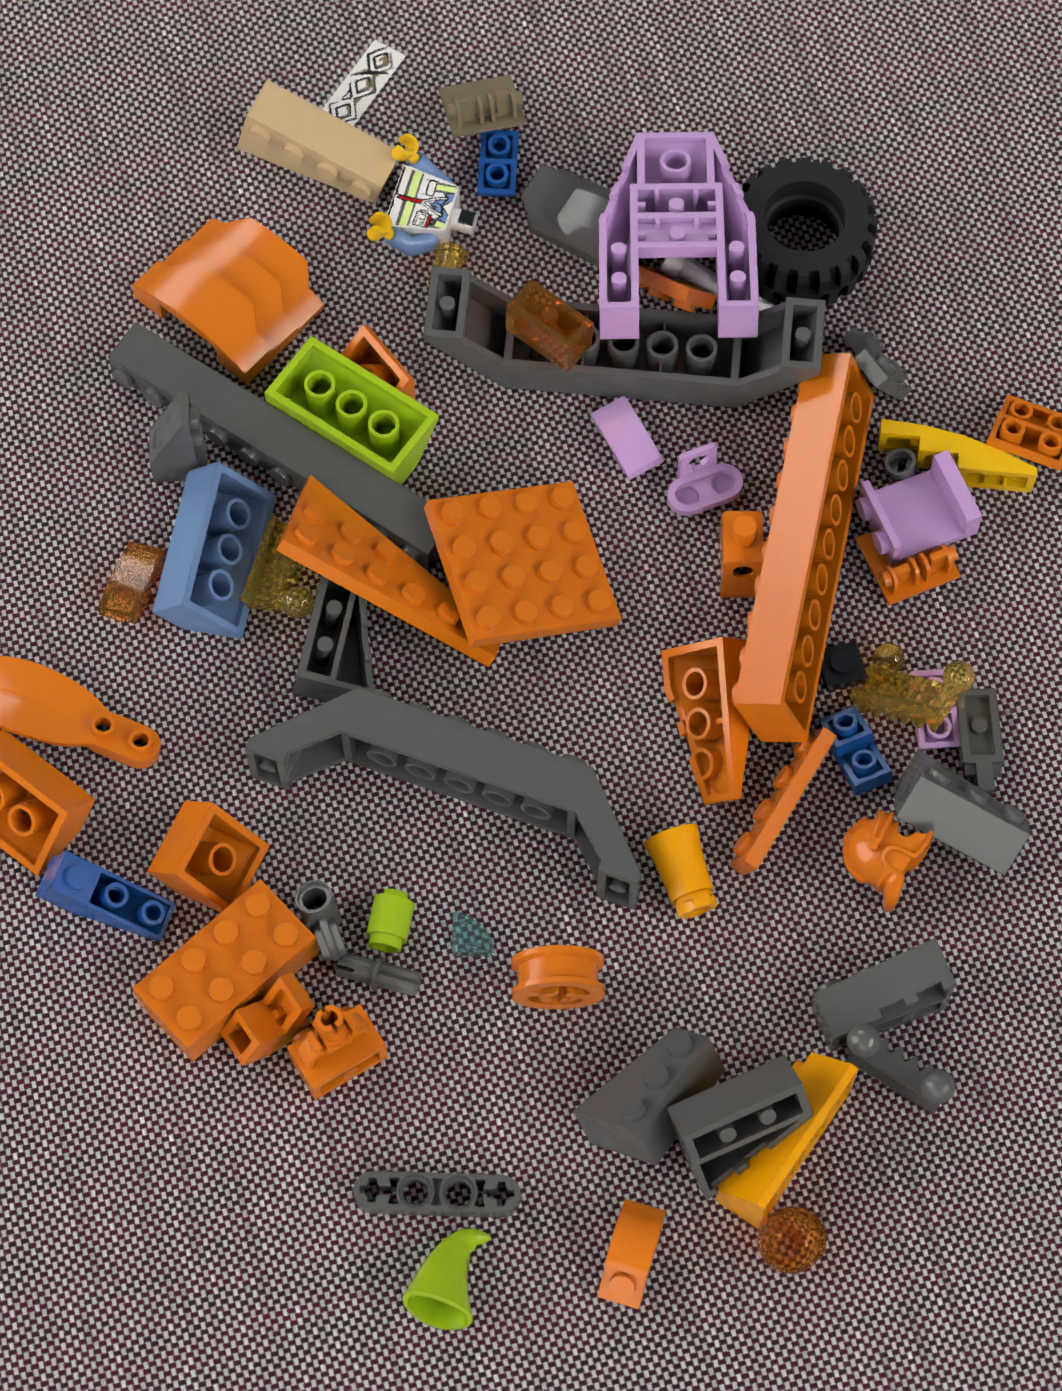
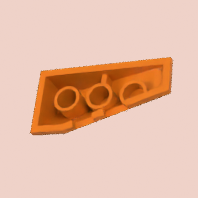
(700, 685)

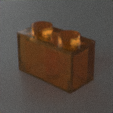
(549, 325)

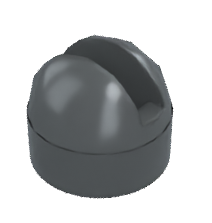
(893, 464)

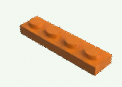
(774, 812)

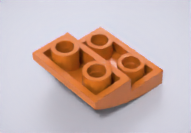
(1028, 432)

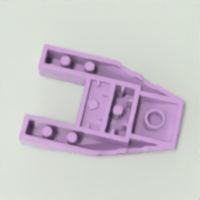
(677, 204)

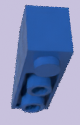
(104, 897)

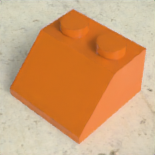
(208, 855)

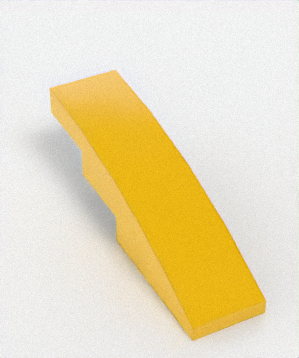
(977, 462)

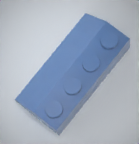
(213, 551)

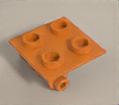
(910, 576)

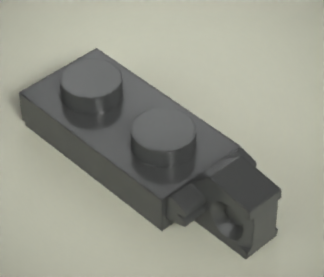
(980, 737)

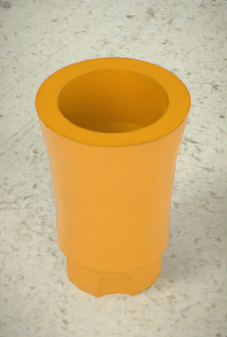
(683, 869)

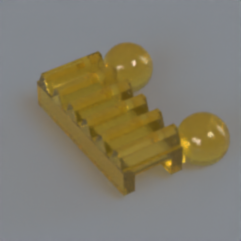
(272, 577)
(908, 694)

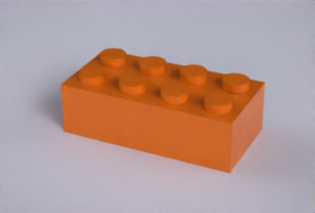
(225, 969)

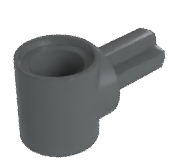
(321, 921)

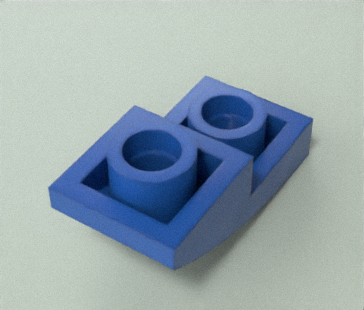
(498, 163)
(856, 751)

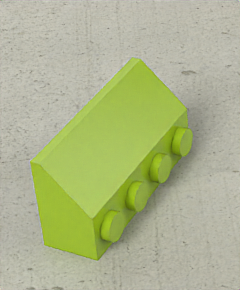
(353, 409)

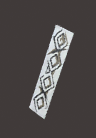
(364, 82)

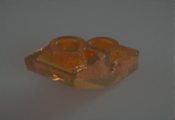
(131, 581)

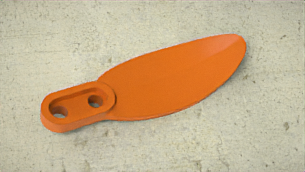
(63, 713)

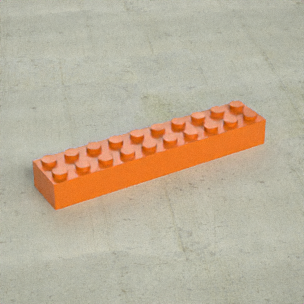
(804, 552)

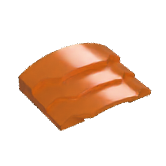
(236, 291)

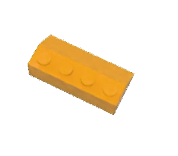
(771, 1170)

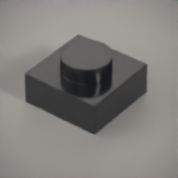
(842, 667)

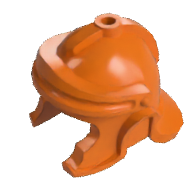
(882, 856)

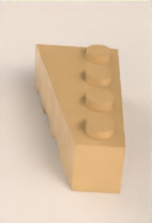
(315, 144)

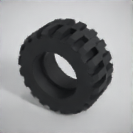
(819, 193)

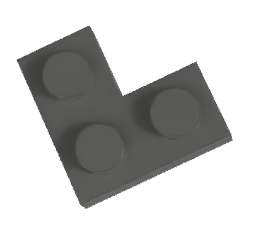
(882, 372)

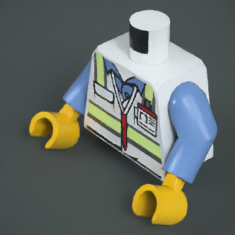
(422, 206)

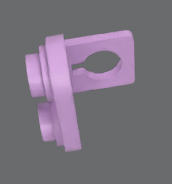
(704, 484)

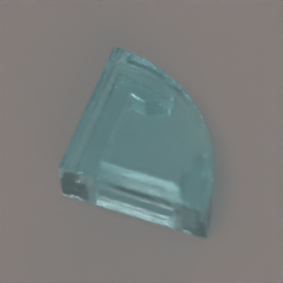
(470, 937)

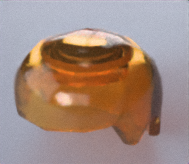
(791, 1240)

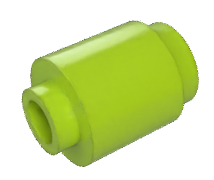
(390, 921)

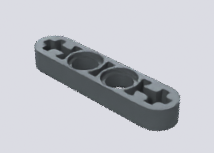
(436, 1201)

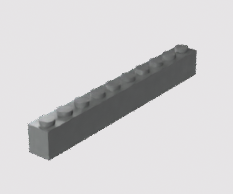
(272, 438)

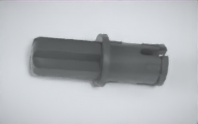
(379, 974)

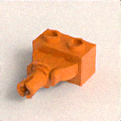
(337, 1049)

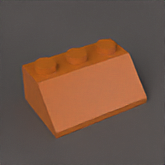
(37, 806)

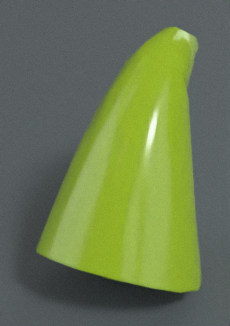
(440, 1286)

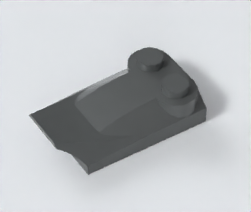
(566, 211)

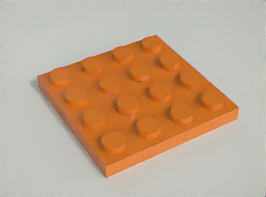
(521, 564)

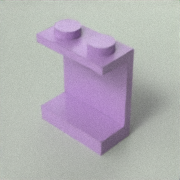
(920, 511)

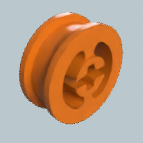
(557, 977)

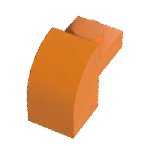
(269, 1023)
(631, 1253)

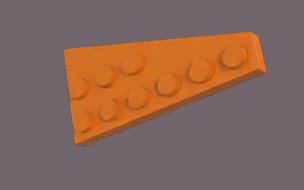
(355, 555)

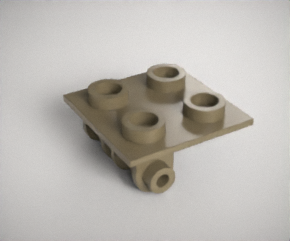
(482, 106)

